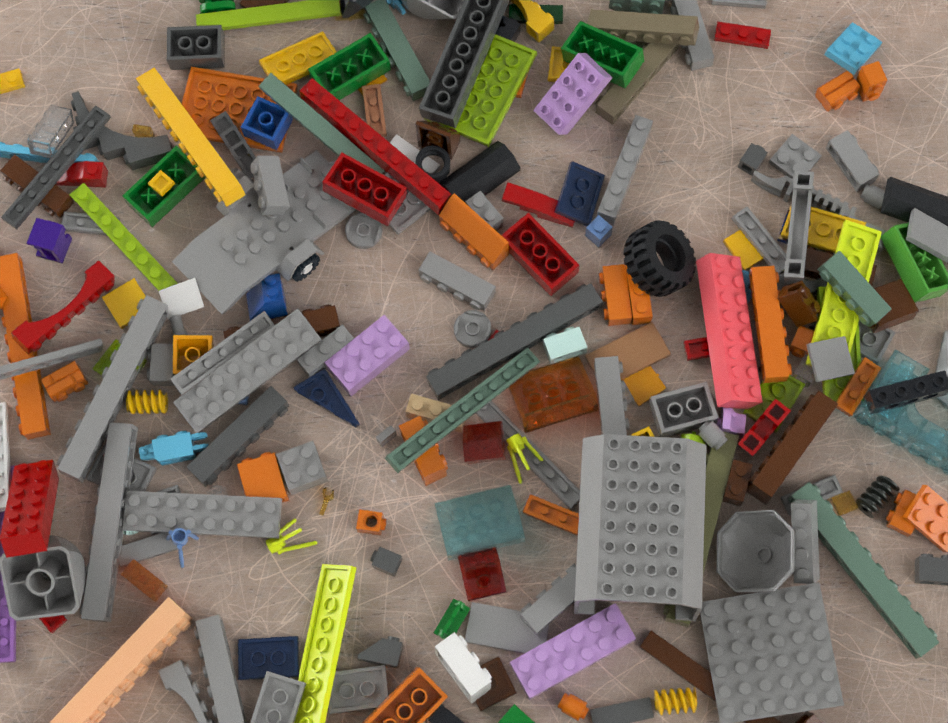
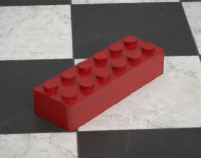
(29, 508)

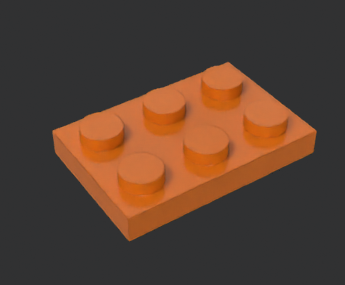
(929, 516)

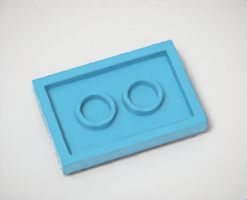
(853, 48)

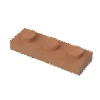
(374, 108)

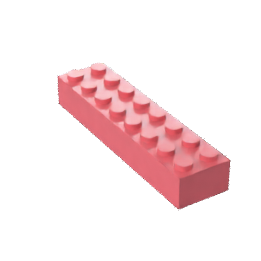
(728, 331)

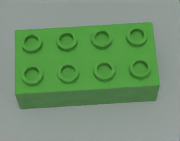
(919, 270)

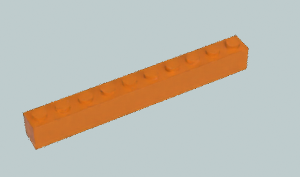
(28, 386)

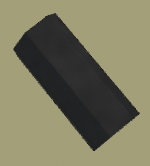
(482, 172)
(903, 197)

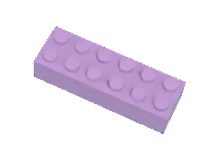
(572, 651)

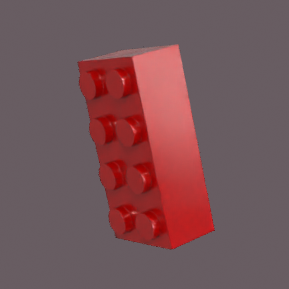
(364, 189)
(540, 254)

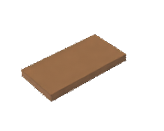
(635, 350)

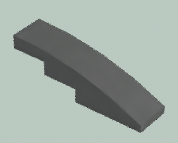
(234, 142)

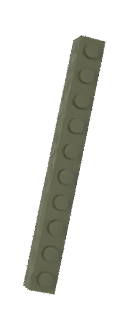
(717, 473)

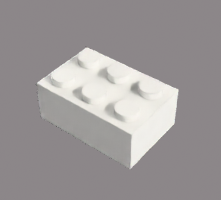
(463, 667)

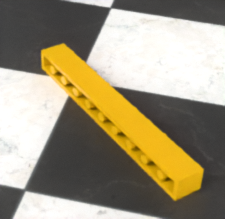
(190, 137)

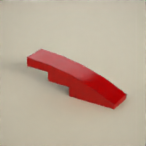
(534, 203)

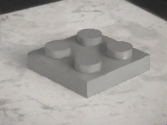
(794, 156)

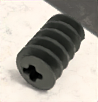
(875, 494)

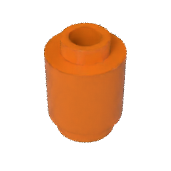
(573, 706)

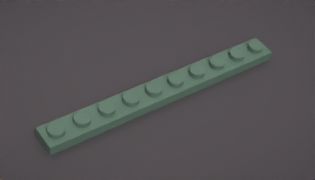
(461, 410)

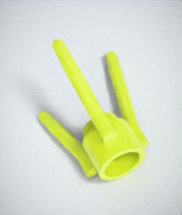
(516, 444)
(277, 545)

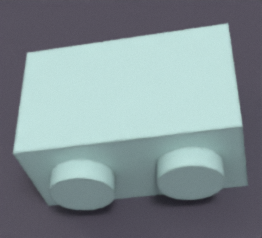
(564, 345)

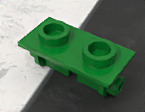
(452, 619)

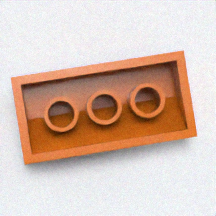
(474, 232)

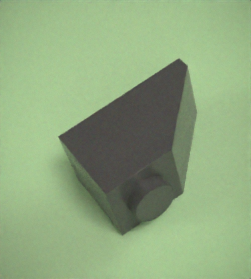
(383, 652)

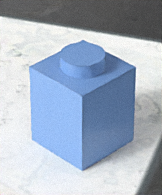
(598, 231)

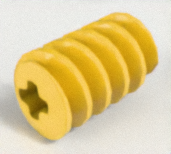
(147, 402)
(675, 701)

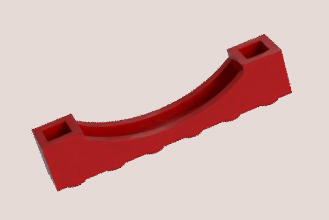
(33, 334)

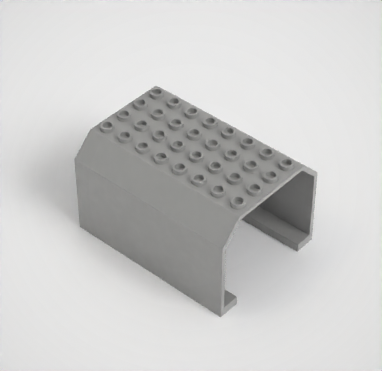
(641, 523)

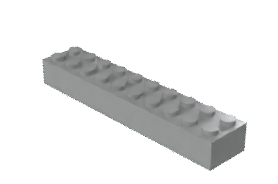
(113, 389)

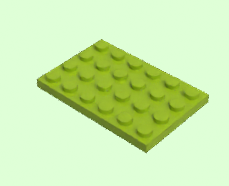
(494, 90)

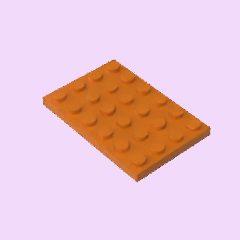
(214, 92)

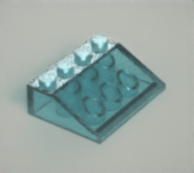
(480, 522)

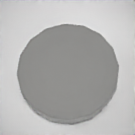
(363, 231)
(472, 328)

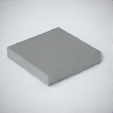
(830, 359)

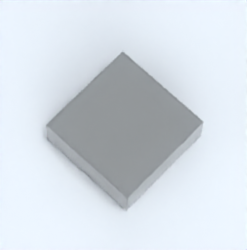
(385, 436)

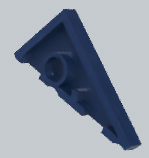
(324, 393)

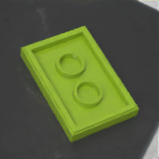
(785, 392)

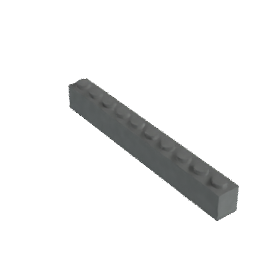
(513, 341)

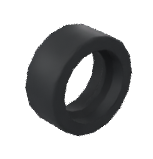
(437, 151)

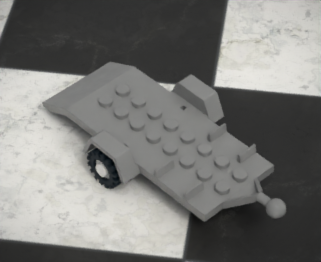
(251, 246)

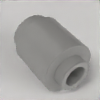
(873, 196)
(712, 435)

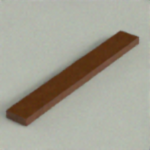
(685, 667)

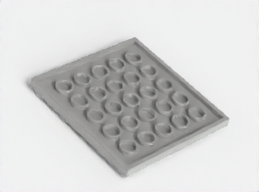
(770, 654)

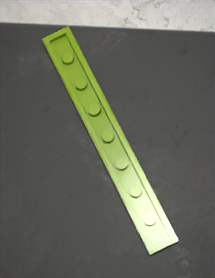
(270, 14)

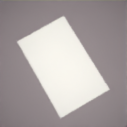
(182, 298)

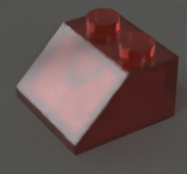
(484, 442)
(482, 574)

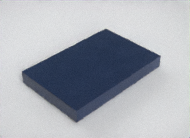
(579, 193)
(270, 654)

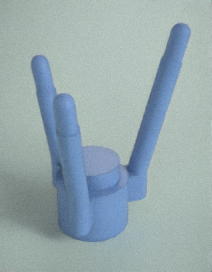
(180, 538)

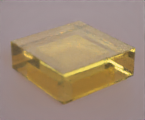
(142, 131)
(844, 503)

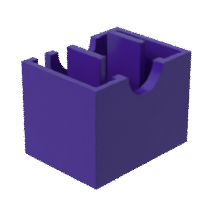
(49, 240)

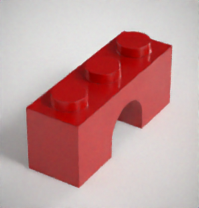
(764, 427)

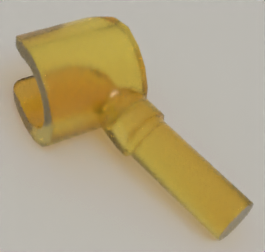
(327, 498)

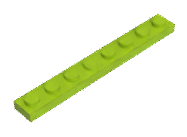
(122, 238)

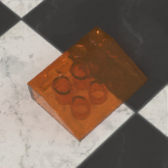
(553, 394)

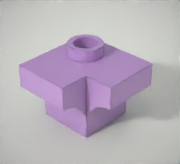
(732, 422)

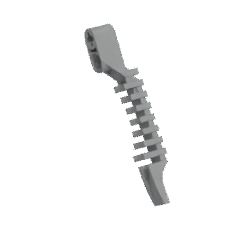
(776, 186)

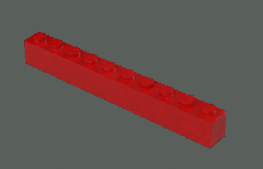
(375, 146)

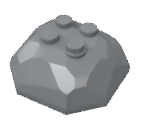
(755, 551)

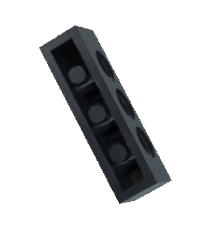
(907, 392)

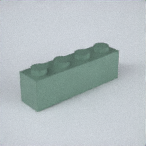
(854, 289)

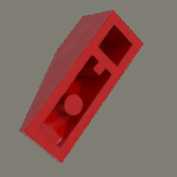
(87, 172)

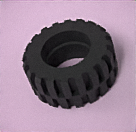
(646, 267)

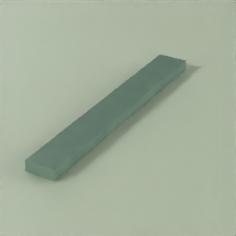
(313, 121)

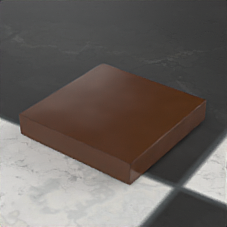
(500, 686)

